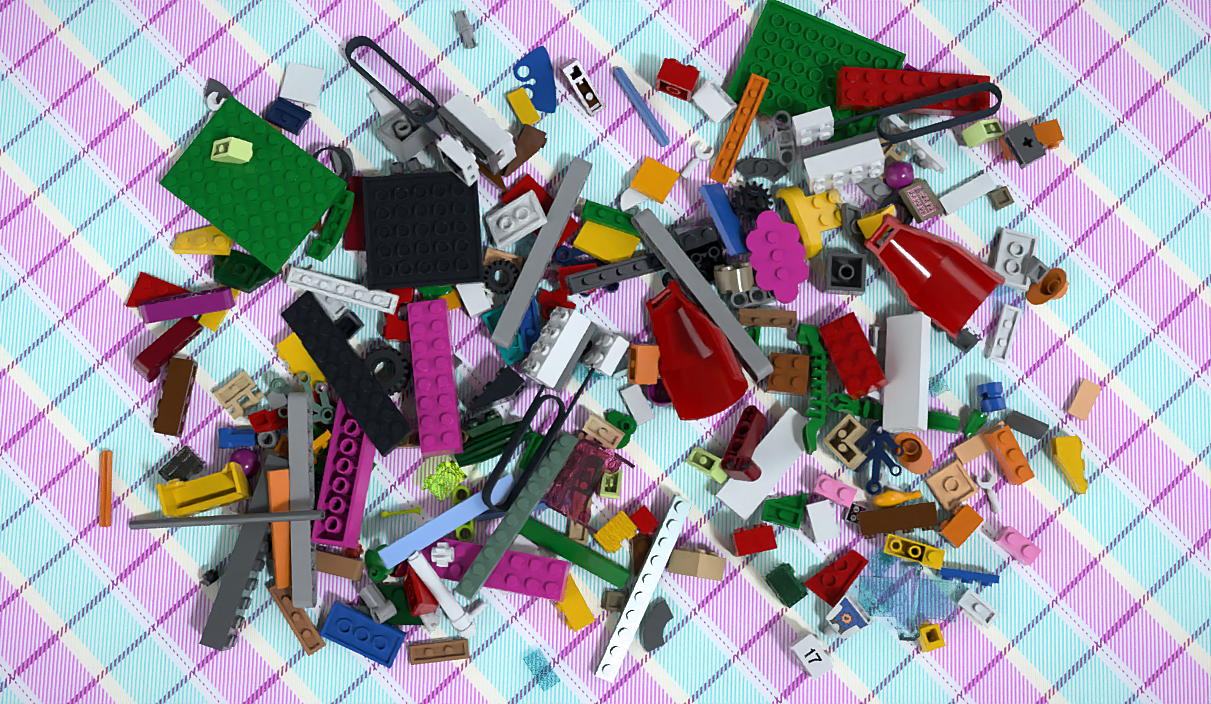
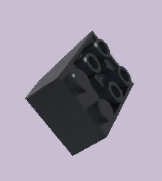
(701, 245)
(501, 390)

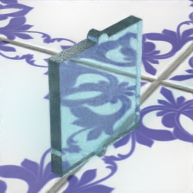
(1008, 296)

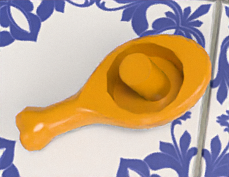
(893, 498)

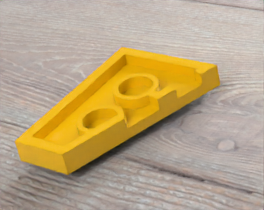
(203, 242)

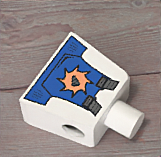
(847, 618)

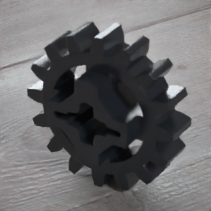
(748, 195)

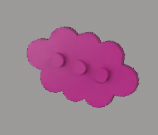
(777, 257)

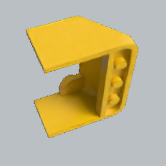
(204, 493)

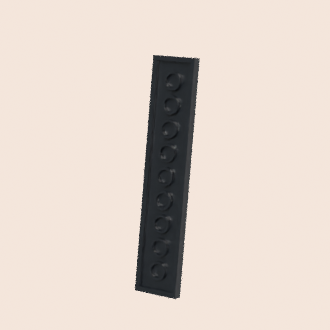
(347, 373)

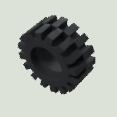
(490, 276)

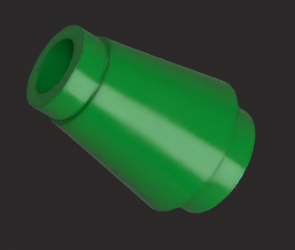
(974, 422)

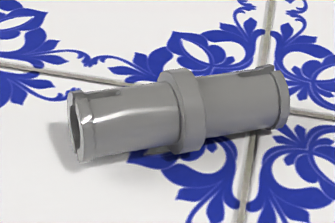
(466, 29)

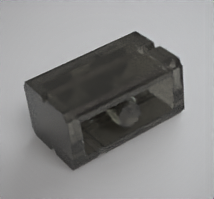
(182, 465)

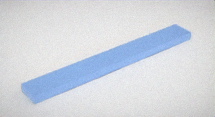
(444, 523)

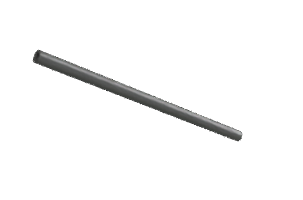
(227, 519)

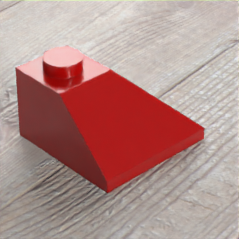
(418, 595)

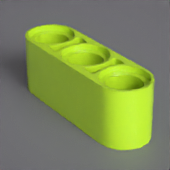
(470, 524)

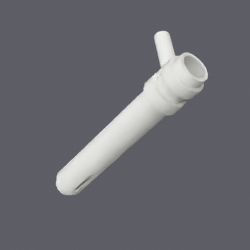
(458, 617)

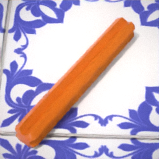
(105, 488)

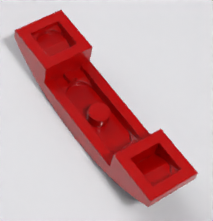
(269, 421)

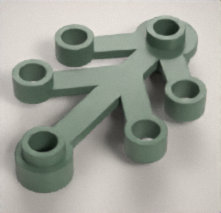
(321, 410)

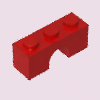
(395, 329)

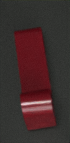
(150, 360)
(738, 456)

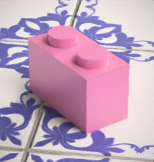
(834, 491)
(1017, 545)

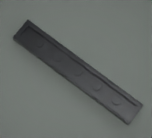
(613, 273)

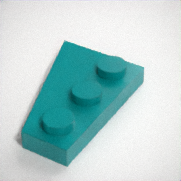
(515, 352)

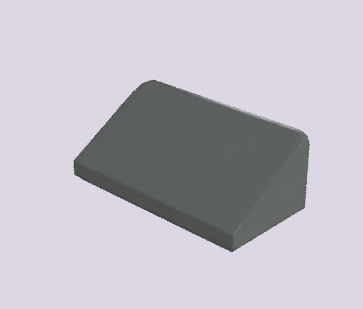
(1026, 424)

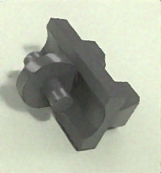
(413, 167)

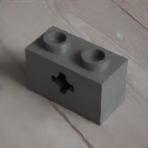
(1024, 154)

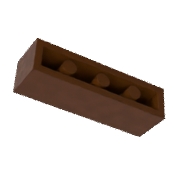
(175, 397)
(896, 519)

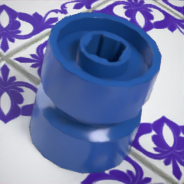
(991, 397)

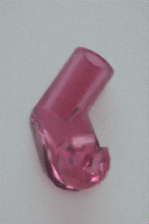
(551, 275)

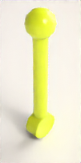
(417, 510)

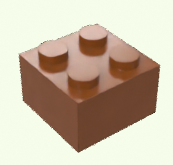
(788, 374)

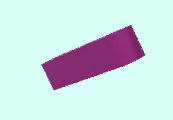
(187, 304)

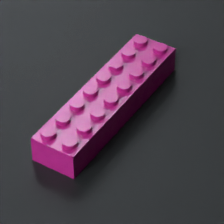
(435, 378)
(344, 482)
(514, 573)

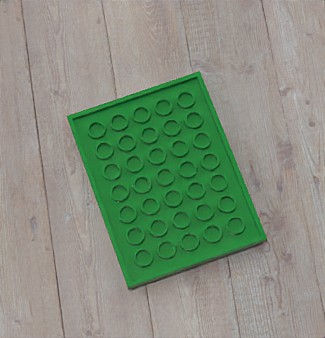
(802, 64)
(259, 203)

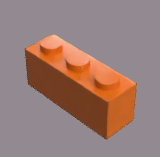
(1047, 133)
(1009, 455)

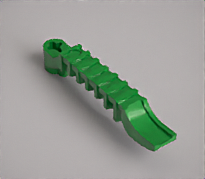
(808, 336)
(936, 421)

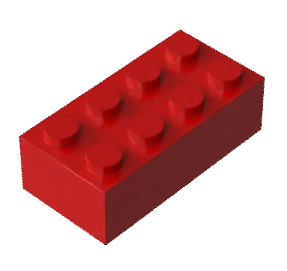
(853, 356)

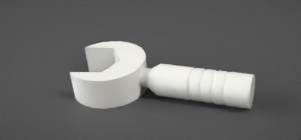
(212, 104)
(700, 156)
(883, 480)
(991, 493)

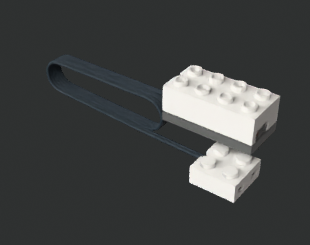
(459, 118)
(863, 155)
(549, 367)

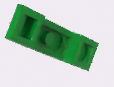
(334, 227)

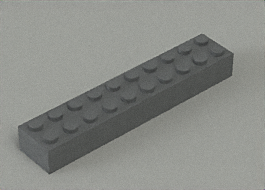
(242, 569)

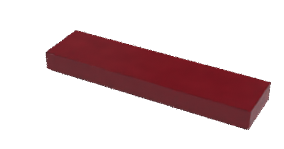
(356, 227)

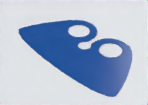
(541, 70)

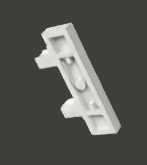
(923, 150)

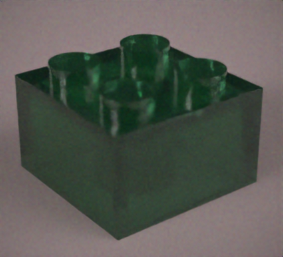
(785, 584)

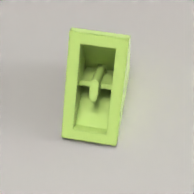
(611, 485)

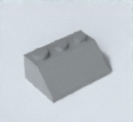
(406, 136)

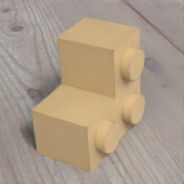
(842, 441)
(697, 563)

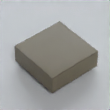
(1001, 198)
(615, 601)

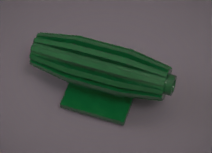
(488, 438)

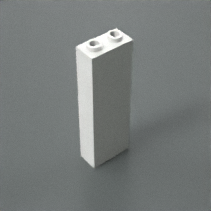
(907, 373)
(775, 457)

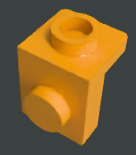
(322, 441)

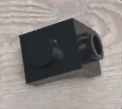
(350, 325)

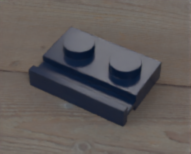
(288, 116)

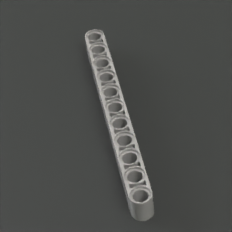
(541, 253)
(701, 293)
(302, 498)

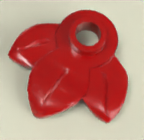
(551, 301)

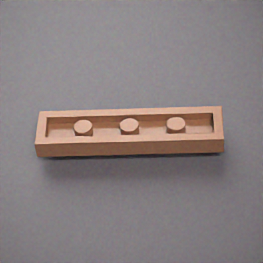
(298, 620)

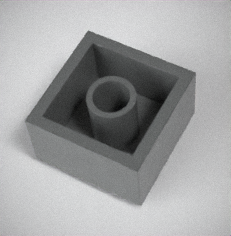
(845, 273)

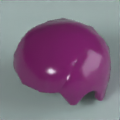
(899, 175)
(658, 394)
(248, 461)

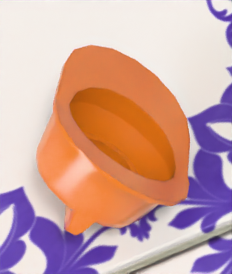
(1052, 287)
(916, 455)

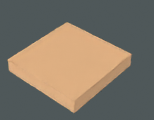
(951, 485)

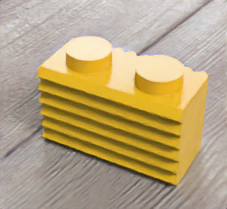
(615, 532)

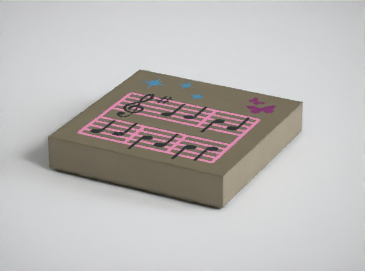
(921, 201)

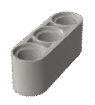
(786, 128)
(749, 302)

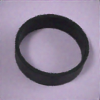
(346, 157)

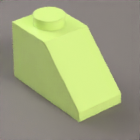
(982, 133)
(232, 150)
(707, 464)

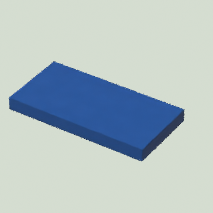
(725, 218)
(362, 634)

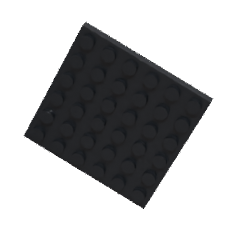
(422, 231)

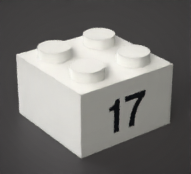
(811, 656)

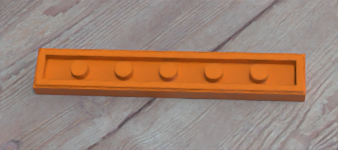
(739, 129)
(281, 531)

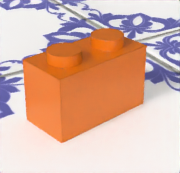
(643, 364)
(960, 525)

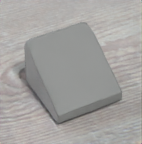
(339, 162)
(1036, 269)
(277, 400)

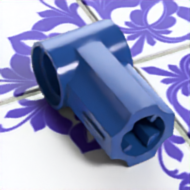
(231, 438)

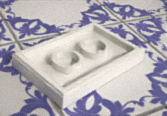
(516, 220)
(1013, 257)

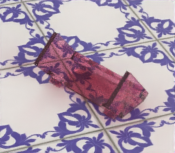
(579, 480)

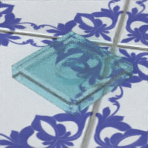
(938, 599)

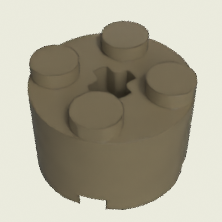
(733, 277)

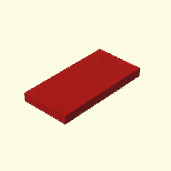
(528, 183)

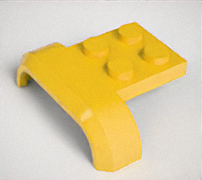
(811, 216)

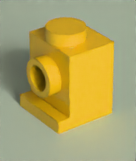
(936, 639)

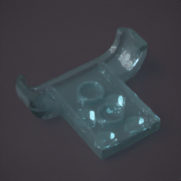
(894, 598)

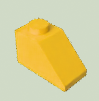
(872, 220)

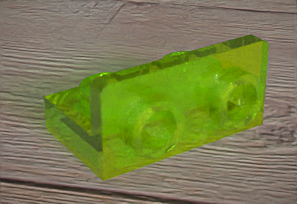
(444, 480)

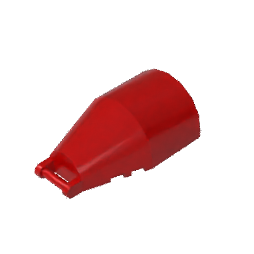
(934, 273)
(693, 357)

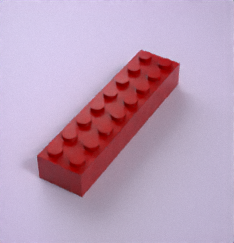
(880, 88)

